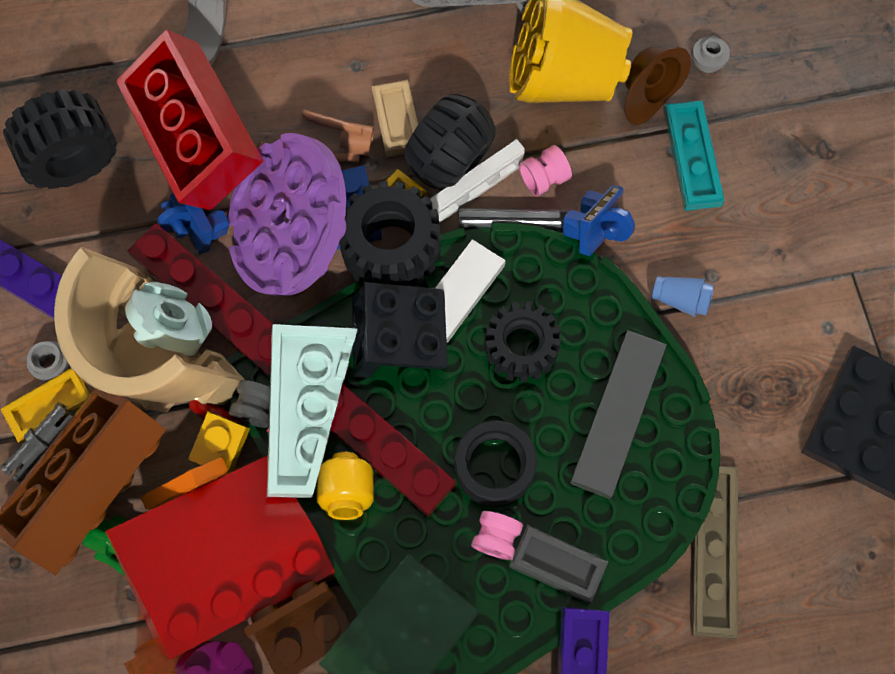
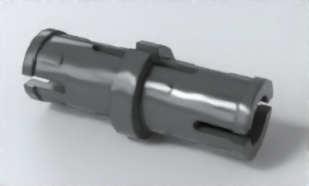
(37, 442)

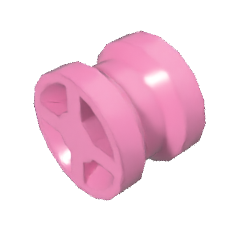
(497, 535)

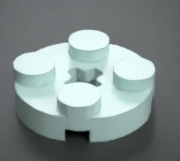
(167, 319)

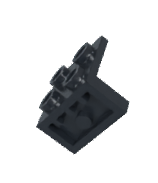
(398, 328)

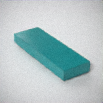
(693, 155)

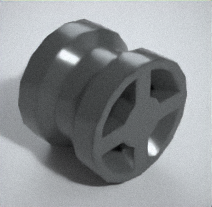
(252, 404)

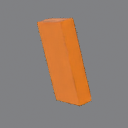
(184, 483)

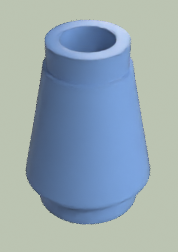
(685, 294)

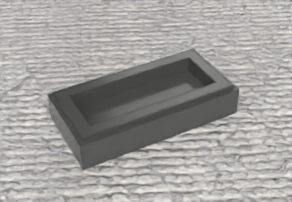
(558, 564)

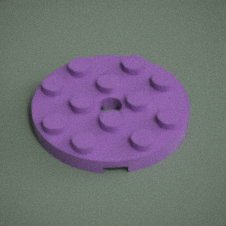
(309, 184)

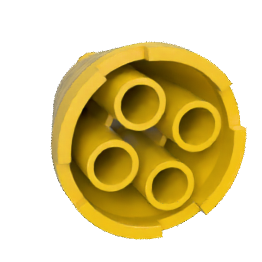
(568, 54)

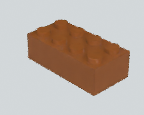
(78, 479)

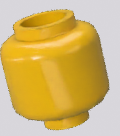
(345, 486)

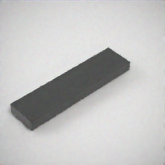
(618, 415)

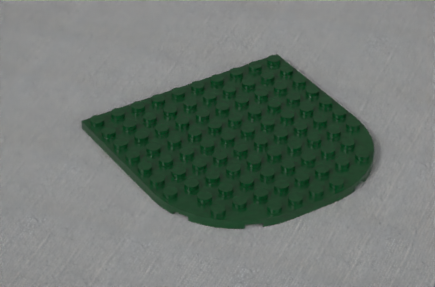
(639, 531)

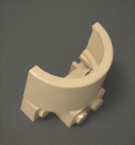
(111, 358)

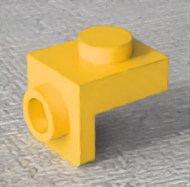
(219, 439)

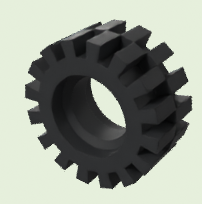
(522, 318)

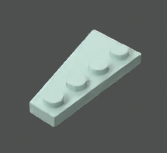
(304, 395)

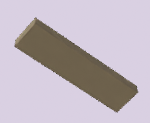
(717, 563)

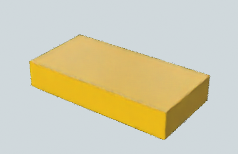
(34, 406)

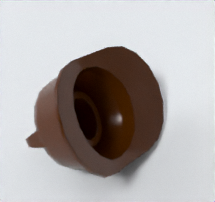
(653, 79)

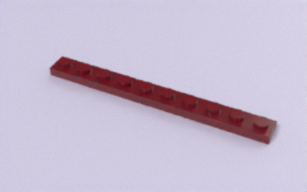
(251, 335)

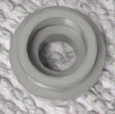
(710, 62)
(37, 357)

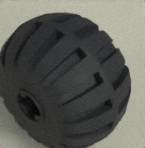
(449, 141)

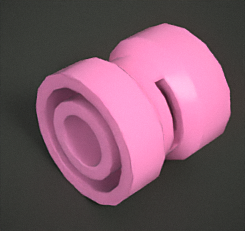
(545, 170)

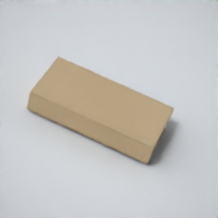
(395, 115)

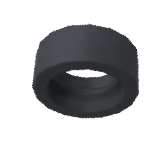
(489, 431)

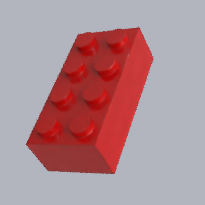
(188, 121)

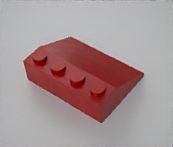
(216, 557)

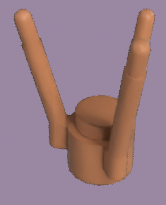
(354, 137)

